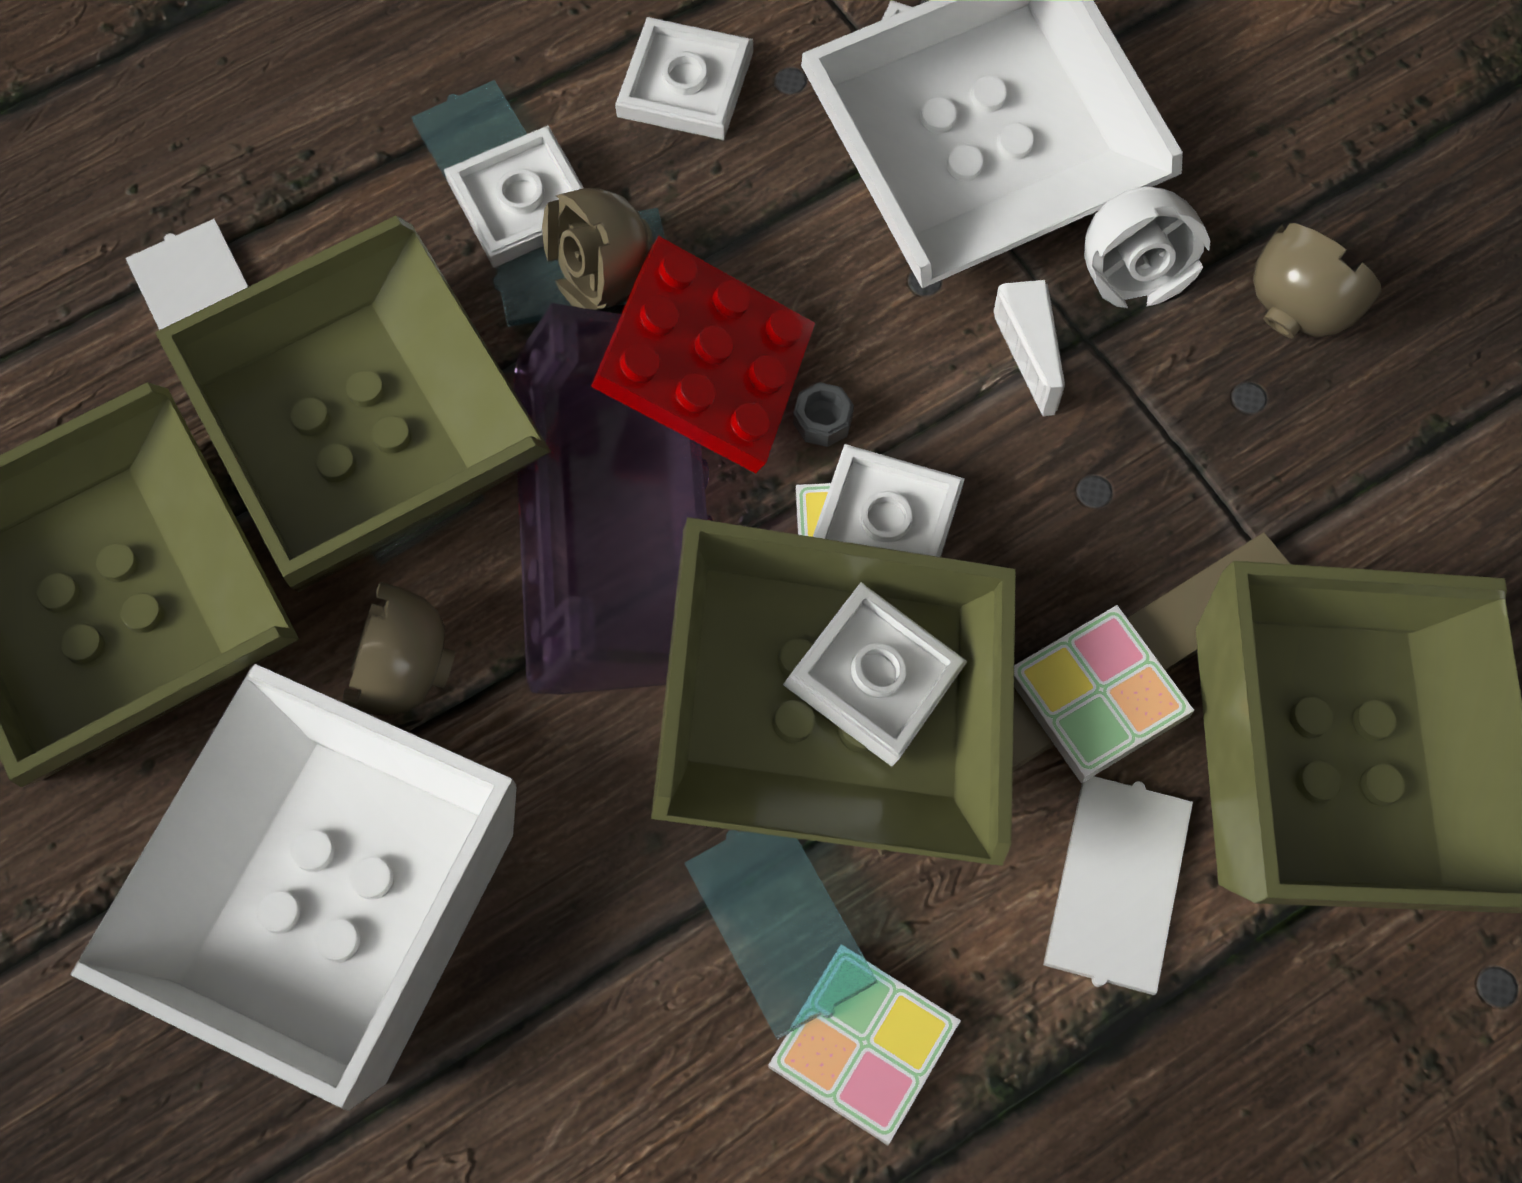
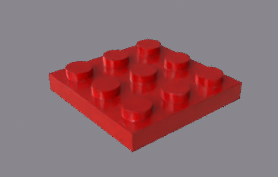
(705, 355)

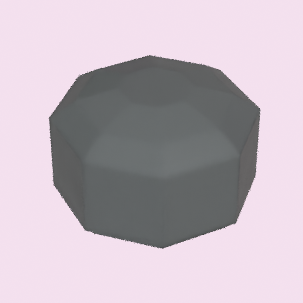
(823, 414)

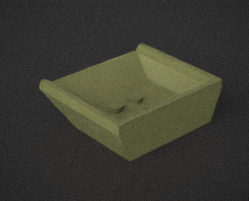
(350, 400)
(118, 583)
(1363, 738)
(766, 762)

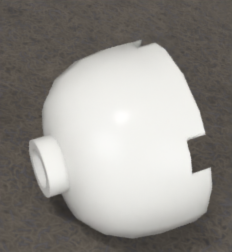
(1144, 246)

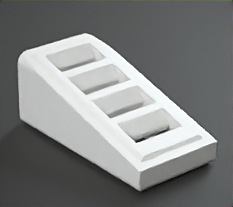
(1029, 330)

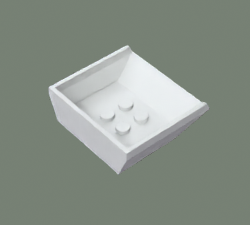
(989, 123)
(305, 888)

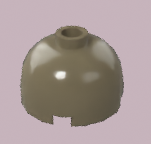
(597, 245)
(1310, 285)
(398, 654)

